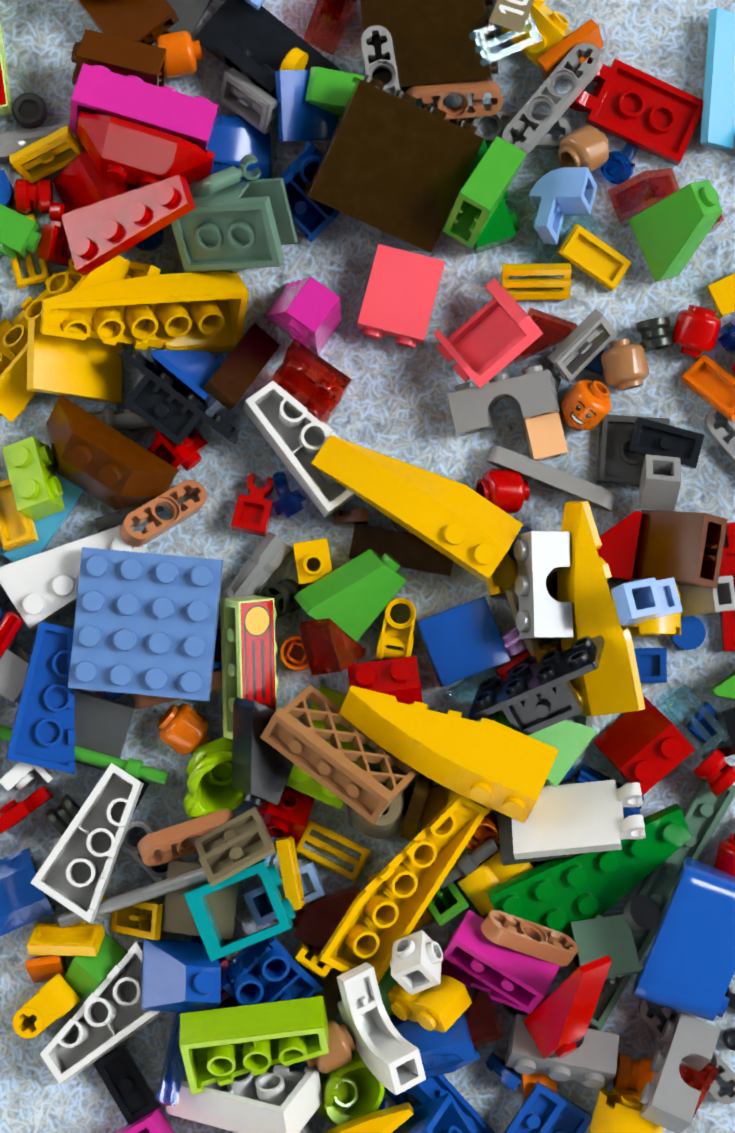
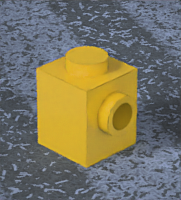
(312, 560)

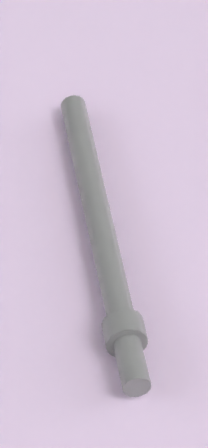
(137, 896)

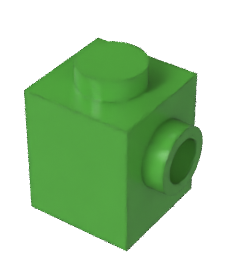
(17, 233)

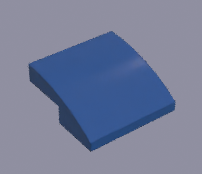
(295, 116)
(462, 641)
(548, 1113)

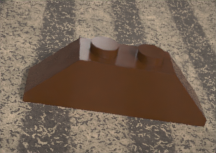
(104, 459)

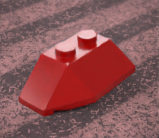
(140, 153)

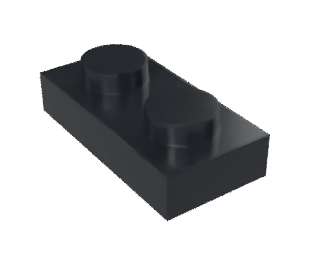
(665, 440)
(126, 1084)

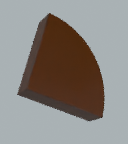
(352, 516)

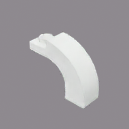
(377, 1041)

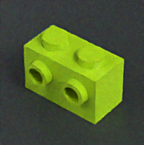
(33, 478)

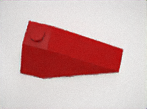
(568, 1011)

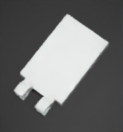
(579, 820)

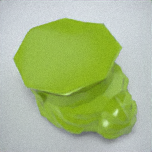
(211, 780)
(349, 1092)

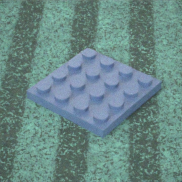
(145, 624)

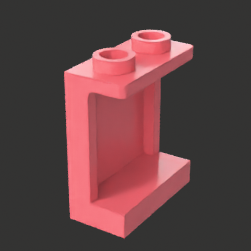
(400, 296)
(489, 337)

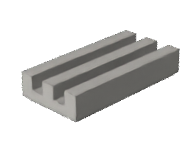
(249, 95)
(580, 343)

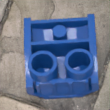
(235, 138)
(307, 214)
(19, 899)
(268, 974)
(440, 1051)

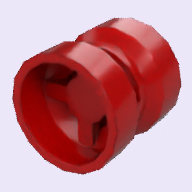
(33, 196)
(716, 772)

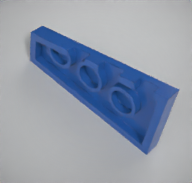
(45, 713)

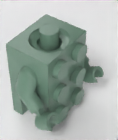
(235, 222)

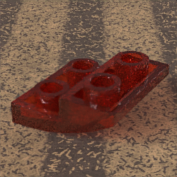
(311, 381)

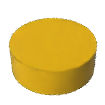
(295, 60)

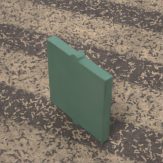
(607, 937)

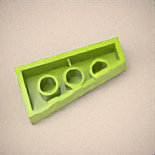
(250, 1039)

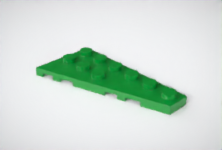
(590, 882)

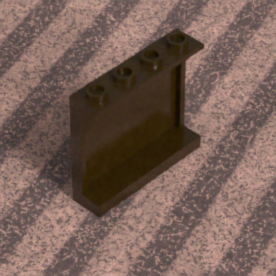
(430, 40)
(395, 164)

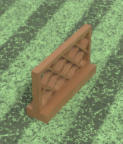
(332, 764)

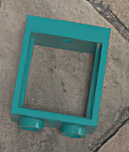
(207, 926)

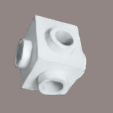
(416, 962)

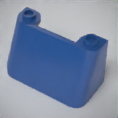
(694, 945)

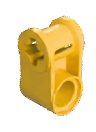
(396, 633)
(48, 1005)

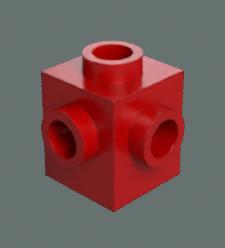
(180, 457)
(289, 816)

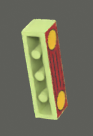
(247, 653)

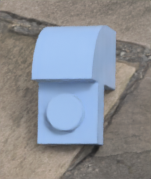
(561, 194)
(646, 600)
(260, 904)

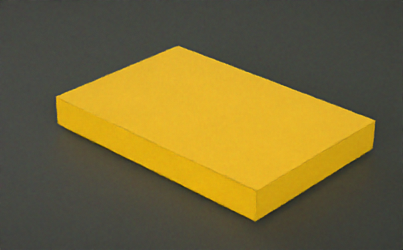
(73, 366)

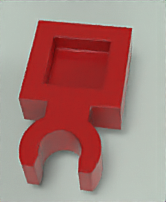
(54, 243)
(254, 511)
(14, 813)

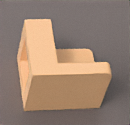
(545, 437)

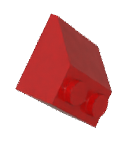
(83, 185)
(390, 676)
(644, 746)

